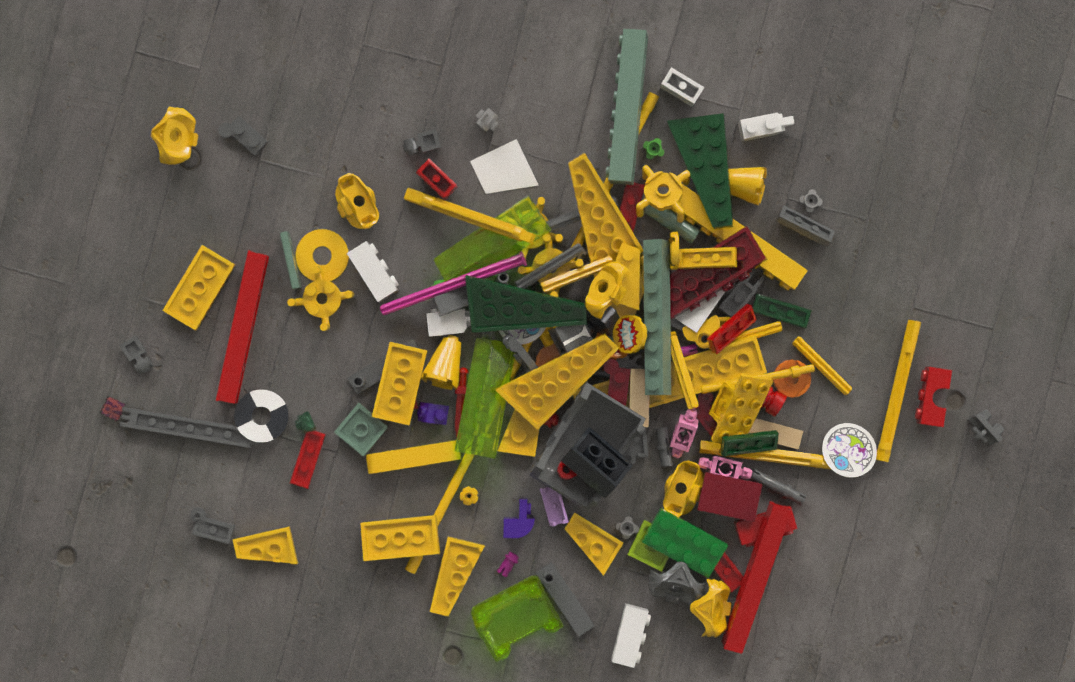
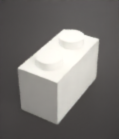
(681, 87)

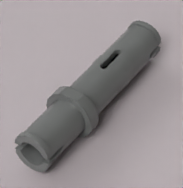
(778, 487)

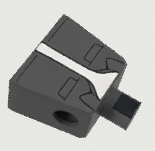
(570, 337)

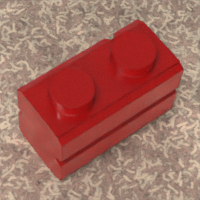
(436, 179)

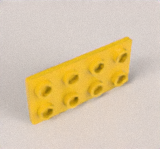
(738, 405)

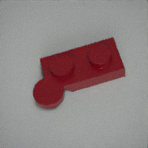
(618, 381)
(703, 412)

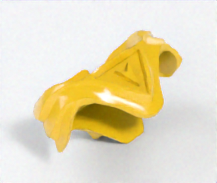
(175, 136)
(347, 189)
(597, 298)
(692, 476)
(713, 608)

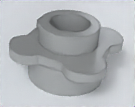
(811, 195)
(622, 527)

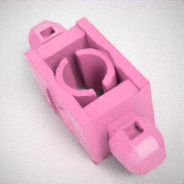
(683, 444)
(744, 472)

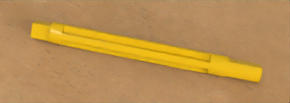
(468, 215)
(898, 390)
(776, 456)

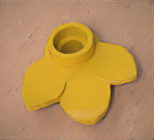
(707, 328)

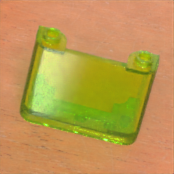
(514, 616)

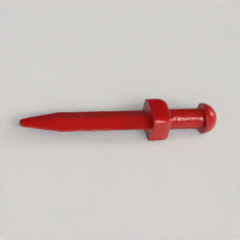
(461, 391)

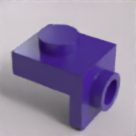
(432, 413)

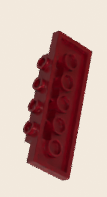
(693, 286)

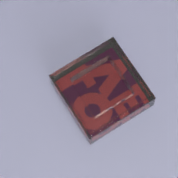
(112, 408)

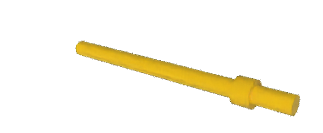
(794, 371)

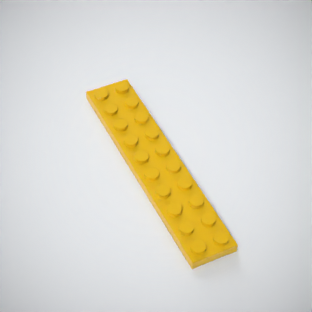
(708, 369)

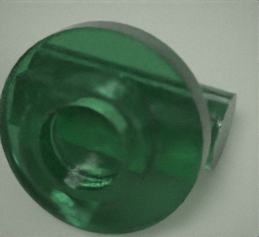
(305, 423)

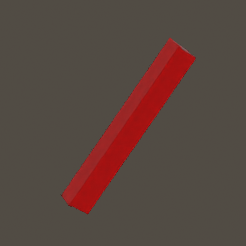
(242, 327)
(756, 577)

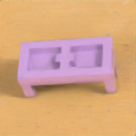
(554, 506)

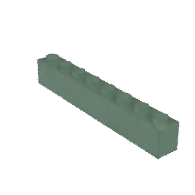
(628, 106)
(657, 316)

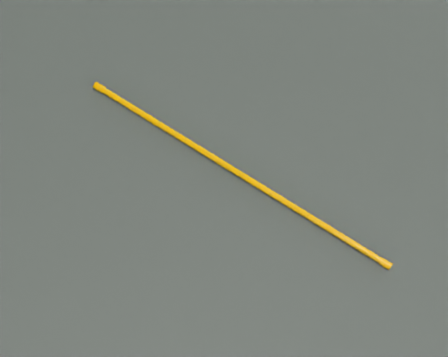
(415, 561)

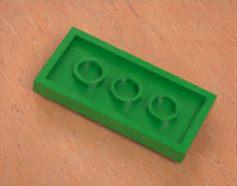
(684, 542)

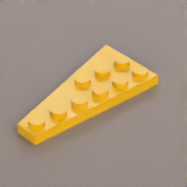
(599, 215)
(548, 387)

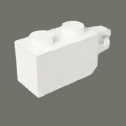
(763, 126)
(448, 324)

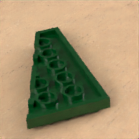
(706, 157)
(507, 307)

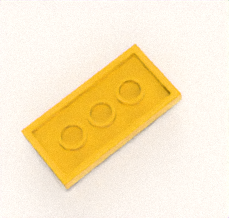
(199, 287)
(399, 383)
(400, 538)

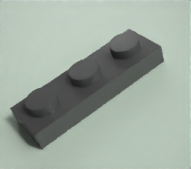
(805, 226)

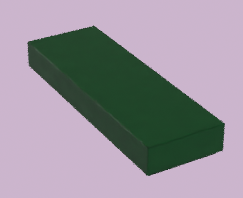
(781, 311)
(749, 443)

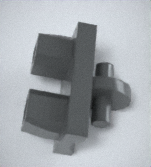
(983, 430)

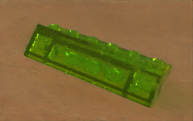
(488, 247)
(482, 405)

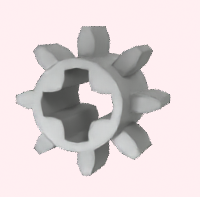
(487, 120)

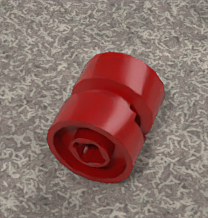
(773, 402)

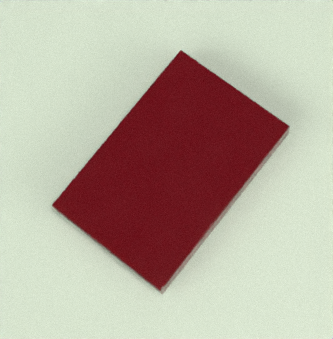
(729, 496)

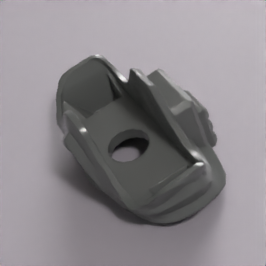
(676, 585)

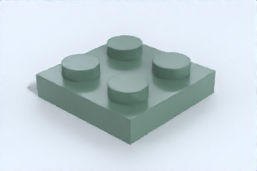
(361, 429)

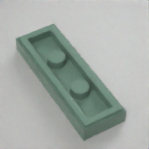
(290, 260)

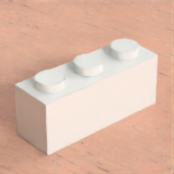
(373, 271)
(630, 635)

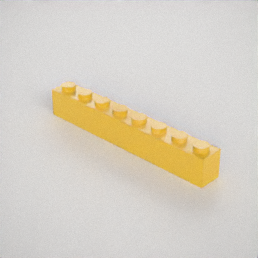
(778, 264)

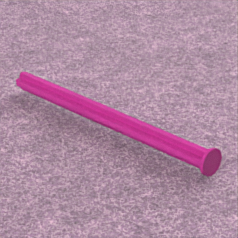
(452, 284)

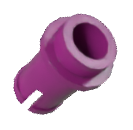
(686, 350)
(508, 564)

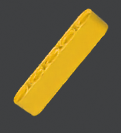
(412, 457)

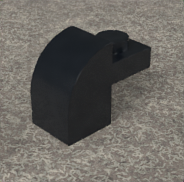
(607, 323)

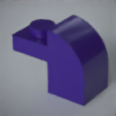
(519, 526)

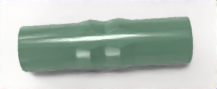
(669, 220)

